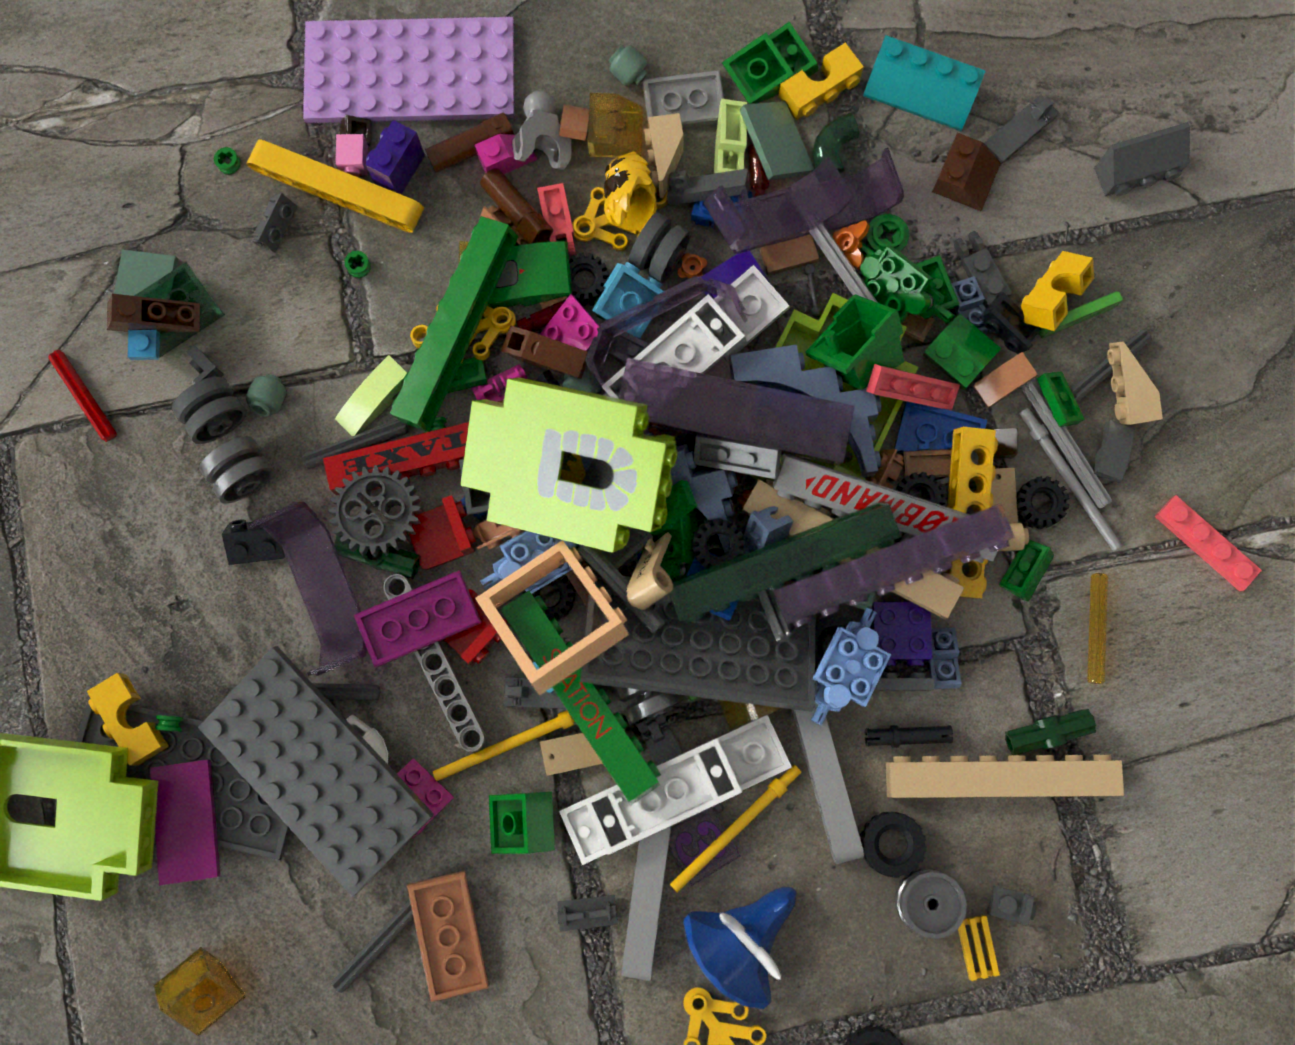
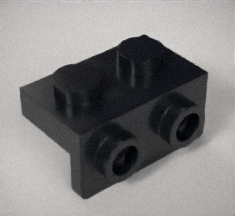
(1007, 321)
(249, 545)

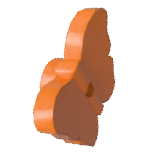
(850, 241)

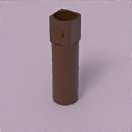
(463, 145)
(517, 209)

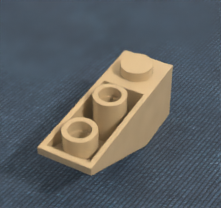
(667, 147)
(1135, 393)

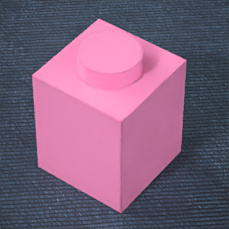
(351, 154)

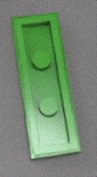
(1086, 312)

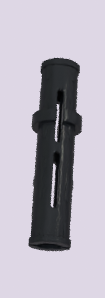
(912, 735)

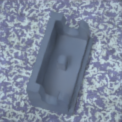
(764, 529)

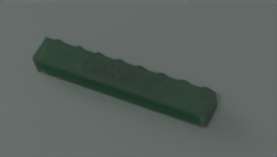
(783, 561)

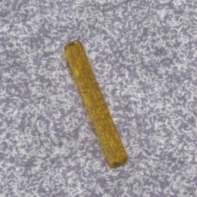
(1097, 628)

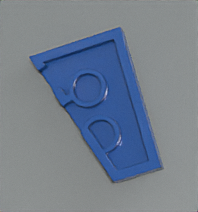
(930, 427)

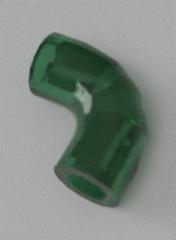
(832, 137)

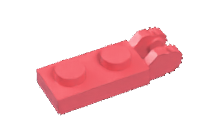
(556, 213)

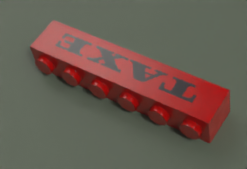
(409, 455)

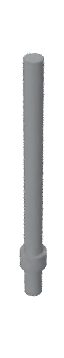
(1039, 434)

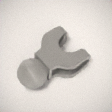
(542, 132)

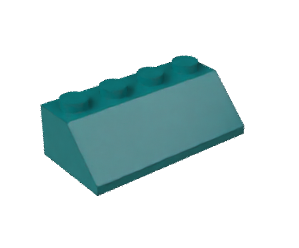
(924, 83)

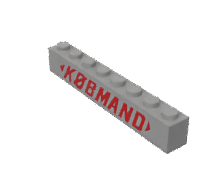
(849, 493)

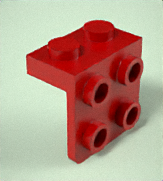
(442, 534)
(476, 641)

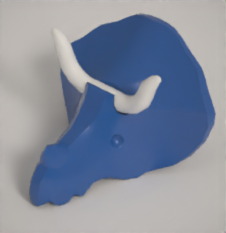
(737, 946)

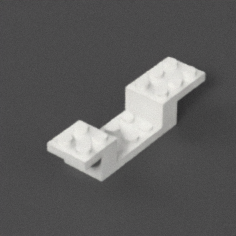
(712, 329)
(686, 788)

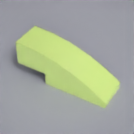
(730, 137)
(372, 396)

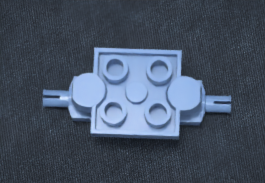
(521, 551)
(849, 667)

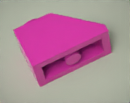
(498, 153)

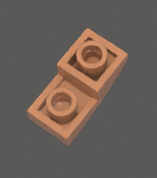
(574, 122)
(1005, 380)

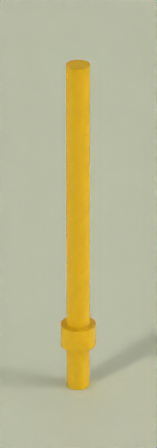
(563, 720)
(775, 789)

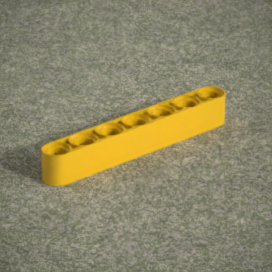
(335, 186)

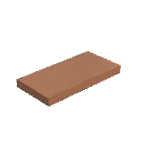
(448, 936)

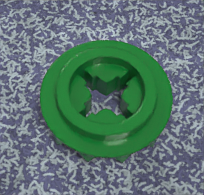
(892, 224)

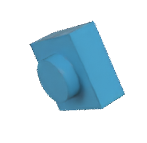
(143, 344)

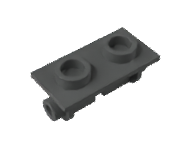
(278, 215)
(587, 913)

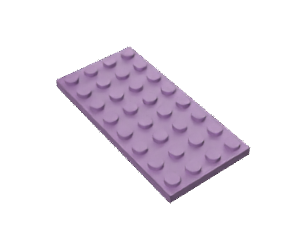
(409, 69)

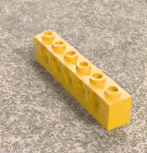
(961, 497)

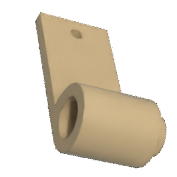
(1004, 493)
(649, 579)
(568, 754)

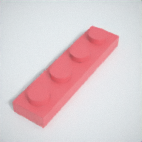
(912, 387)
(1208, 543)

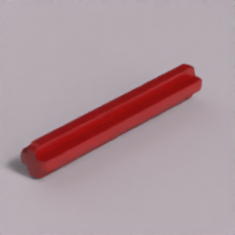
(82, 395)

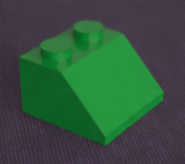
(961, 351)
(521, 823)

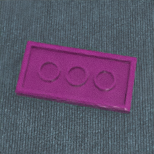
(417, 619)
(185, 823)

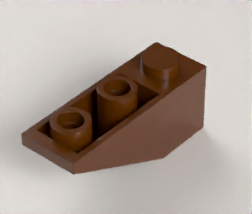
(146, 313)
(544, 352)

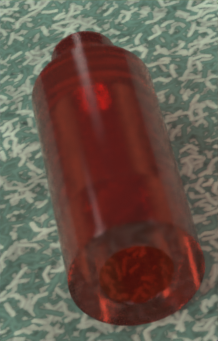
(758, 178)

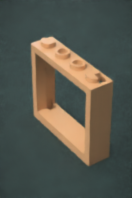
(582, 651)

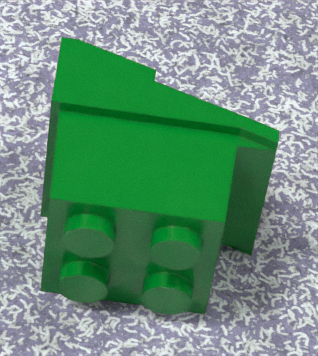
(859, 338)

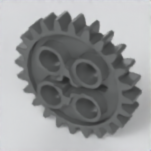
(356, 528)

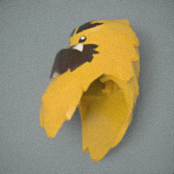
(629, 192)

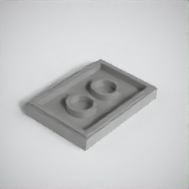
(692, 95)

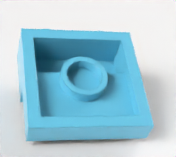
(625, 290)

